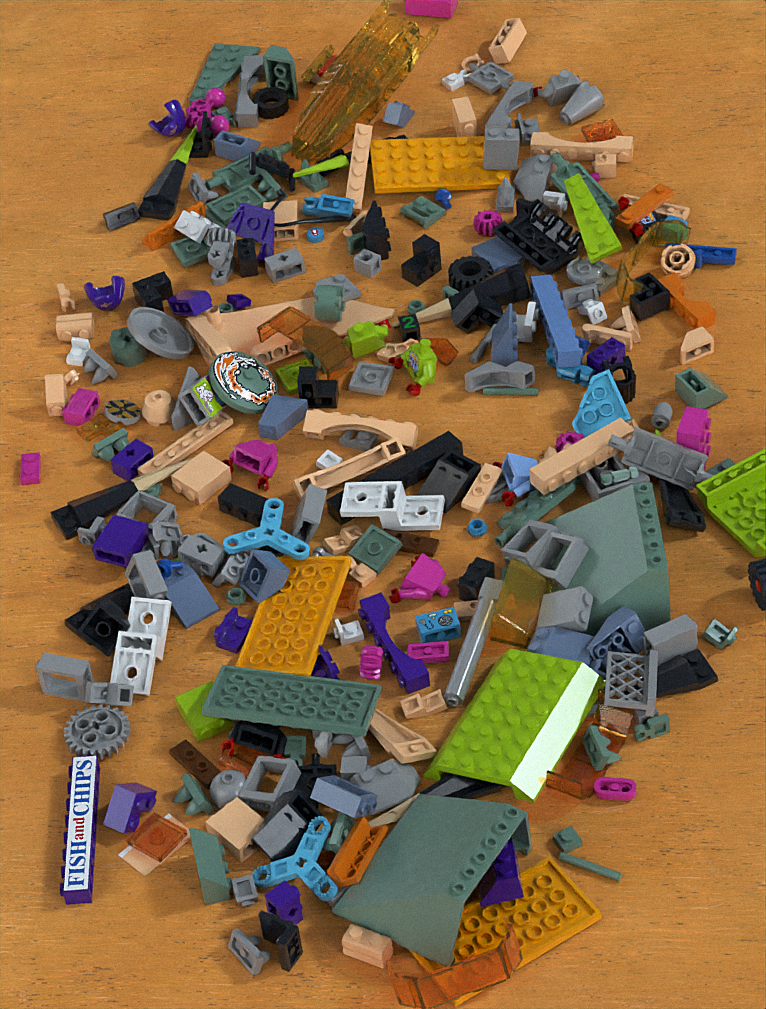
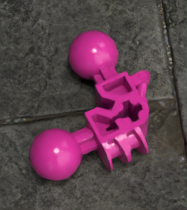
(214, 98)

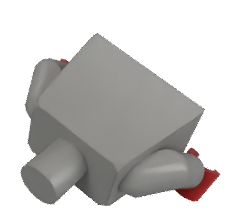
(559, 88)

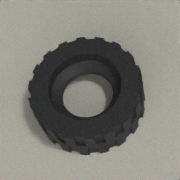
(274, 110)

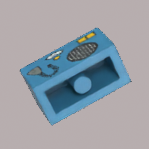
(438, 626)

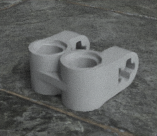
(222, 261)

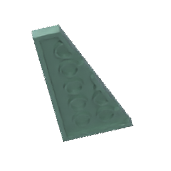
(221, 67)

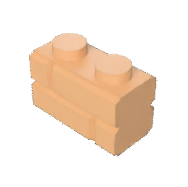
(75, 326)
(367, 945)

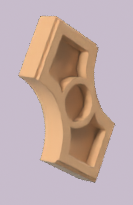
(394, 350)

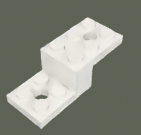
(392, 505)
(141, 644)

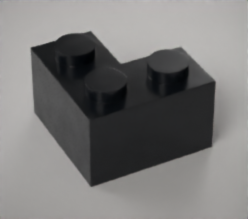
(425, 261)
(153, 290)
(651, 299)
(475, 309)
(317, 392)

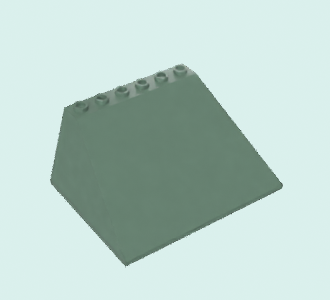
(624, 556)
(430, 869)

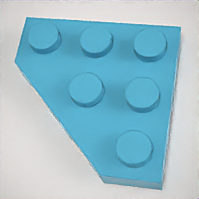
(600, 405)

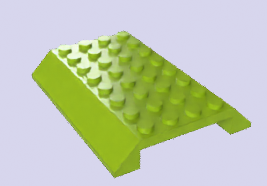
(739, 501)
(519, 722)

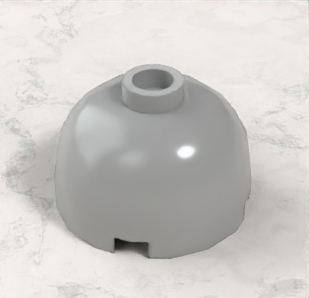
(226, 787)

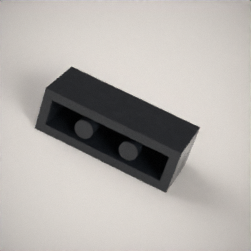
(242, 504)

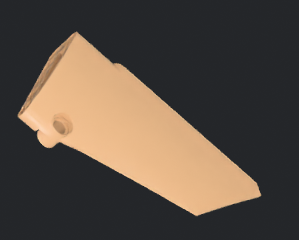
(238, 330)

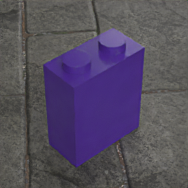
(120, 540)

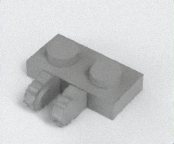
(168, 535)

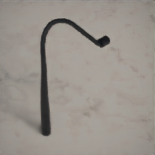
(332, 219)

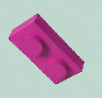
(30, 468)
(429, 652)

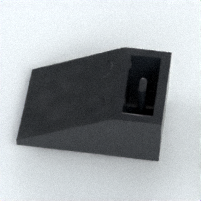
(375, 232)
(452, 478)
(285, 825)

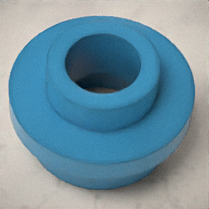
(477, 527)

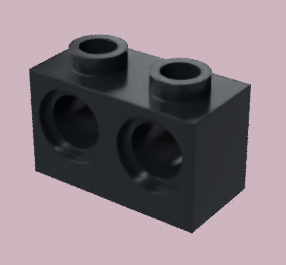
(247, 257)

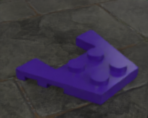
(255, 223)

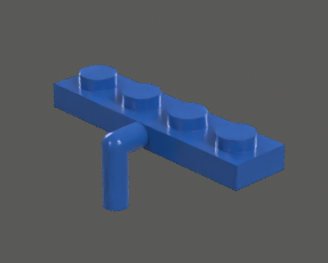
(711, 254)

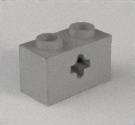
(284, 265)
(201, 555)

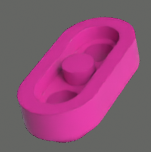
(616, 788)

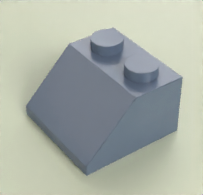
(263, 575)

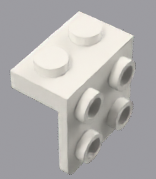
(193, 226)
(527, 323)

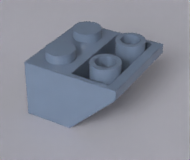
(234, 146)

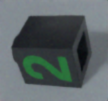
(409, 327)

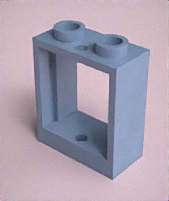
(344, 796)

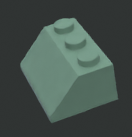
(281, 71)
(211, 867)

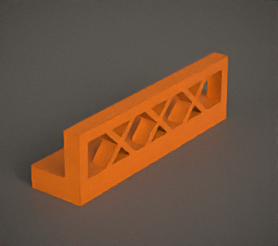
(166, 231)
(356, 852)

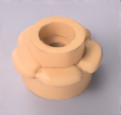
(71, 377)

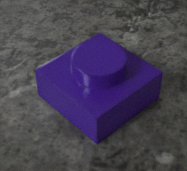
(239, 301)

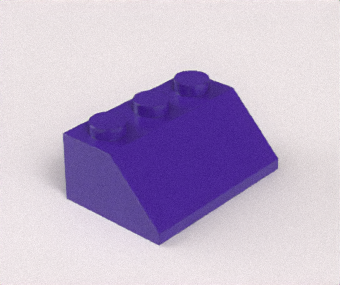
(502, 878)

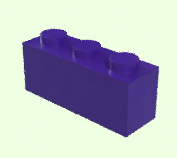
(190, 302)

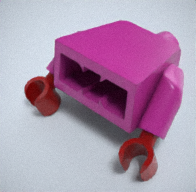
(255, 457)
(421, 581)

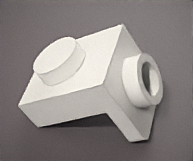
(594, 310)

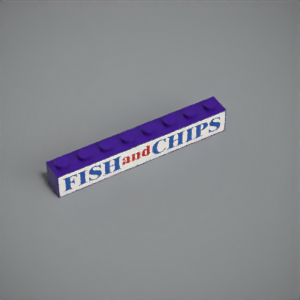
(81, 830)

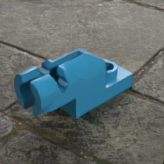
(328, 206)
(574, 374)

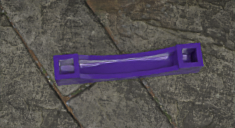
(410, 672)

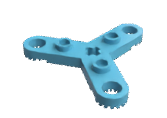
(258, 537)
(311, 872)

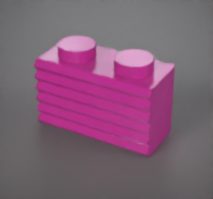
(81, 407)

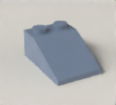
(189, 597)
(561, 644)

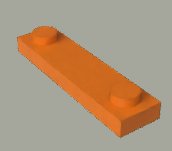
(644, 206)

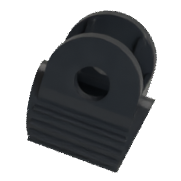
(627, 386)

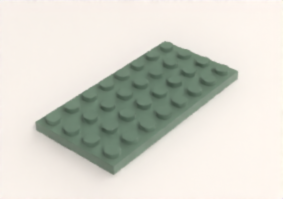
(292, 700)

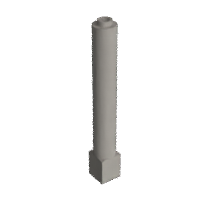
(473, 642)

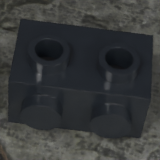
(472, 580)

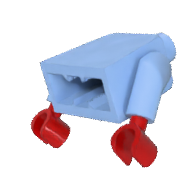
(517, 476)

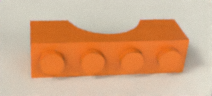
(693, 312)

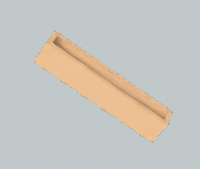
(578, 457)

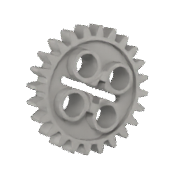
(97, 731)

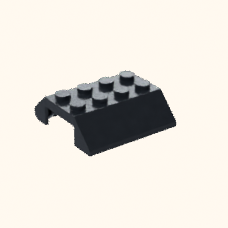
(540, 241)

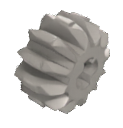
(221, 234)

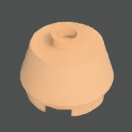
(678, 260)
(158, 407)

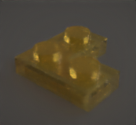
(98, 426)

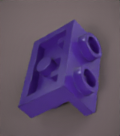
(232, 631)
(323, 666)

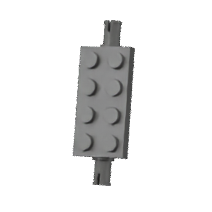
(662, 458)

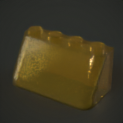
(519, 605)

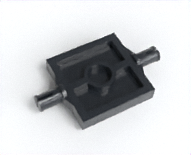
(309, 775)

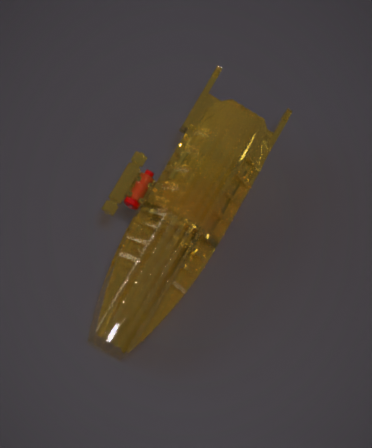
(356, 82)

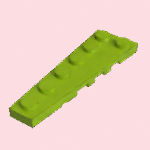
(594, 228)

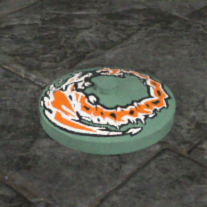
(242, 382)

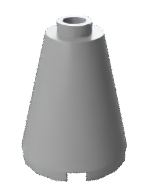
(582, 103)

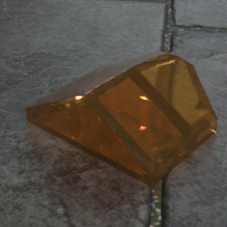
(443, 350)

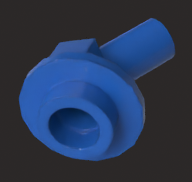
(444, 197)
(166, 566)

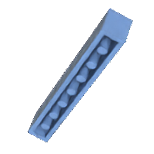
(555, 321)

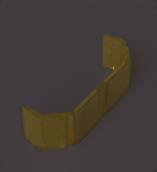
(657, 235)

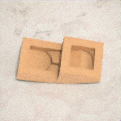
(343, 542)
(418, 706)

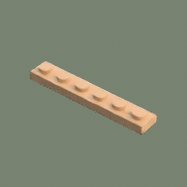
(358, 164)
(187, 444)

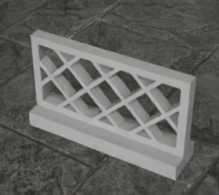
(647, 681)

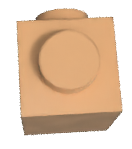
(605, 165)

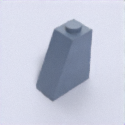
(281, 416)

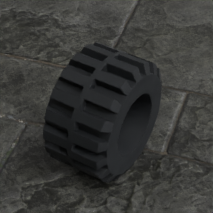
(468, 271)

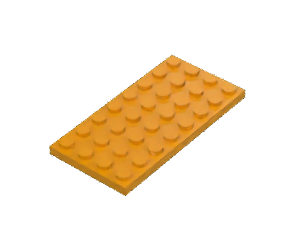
(431, 165)
(296, 617)
(542, 919)

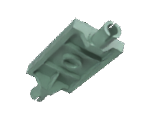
(567, 170)
(237, 173)
(532, 508)

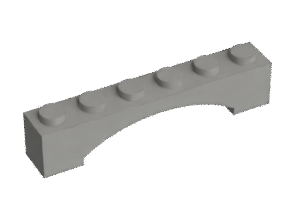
(517, 95)
(246, 110)

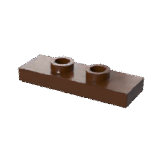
(415, 543)
(195, 762)

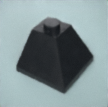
(103, 625)

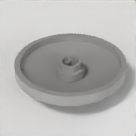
(160, 333)

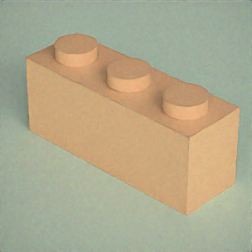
(507, 40)

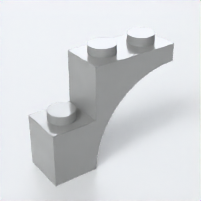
(491, 374)

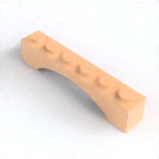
(545, 144)
(320, 424)
(354, 467)

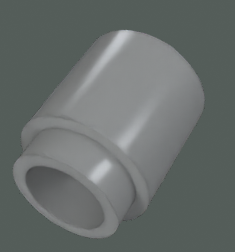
(661, 415)

